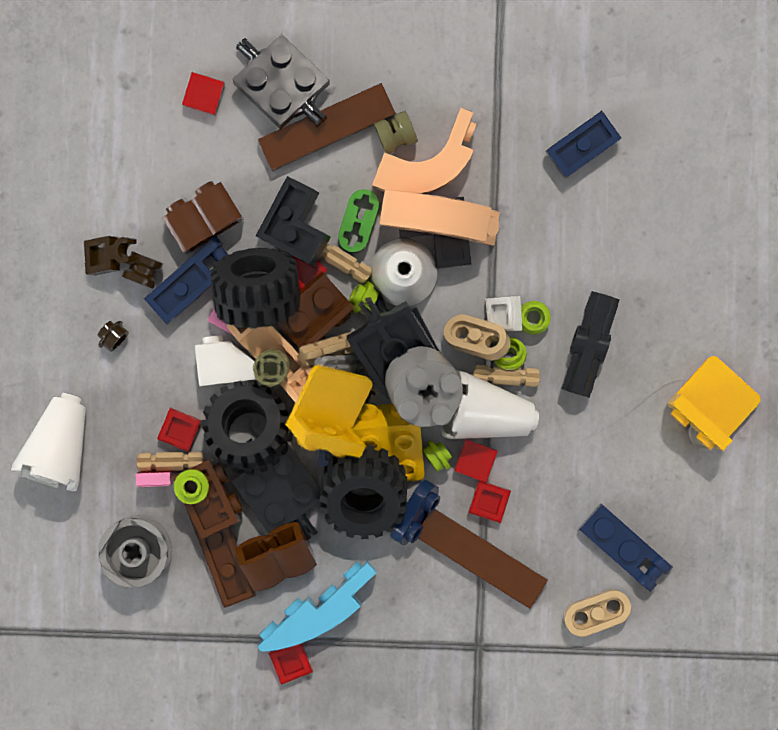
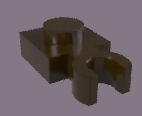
(106, 253)

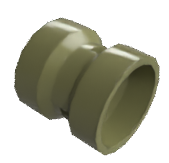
(396, 132)
(276, 362)

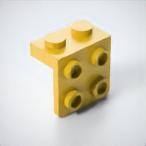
(713, 403)
(329, 410)
(388, 430)

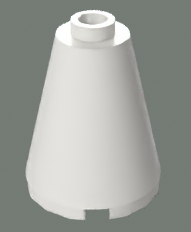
(400, 288)
(489, 412)
(55, 445)

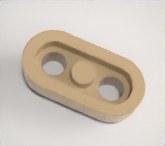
(479, 337)
(597, 614)

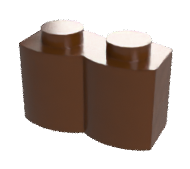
(202, 217)
(275, 556)

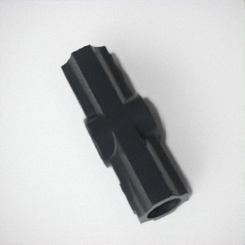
(590, 344)

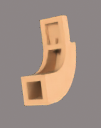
(434, 173)
(440, 216)
(264, 338)

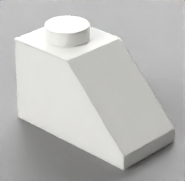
(222, 362)

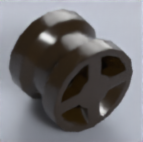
(143, 270)

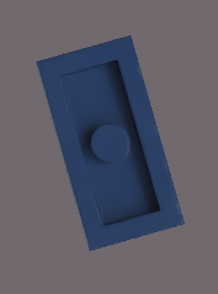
(583, 144)

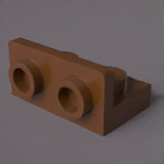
(319, 311)
(218, 508)

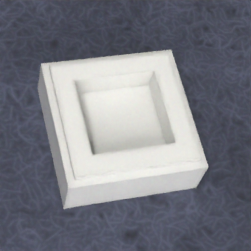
(505, 312)

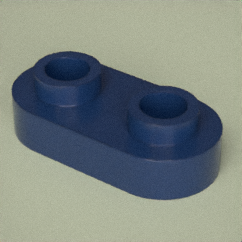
(422, 501)

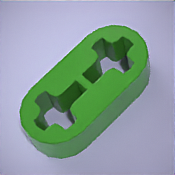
(350, 219)

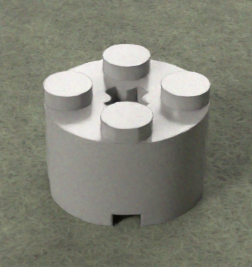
(424, 387)
(116, 557)

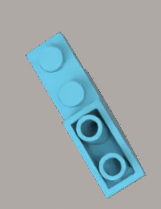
(308, 620)

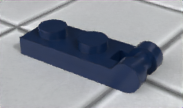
(185, 283)
(624, 546)

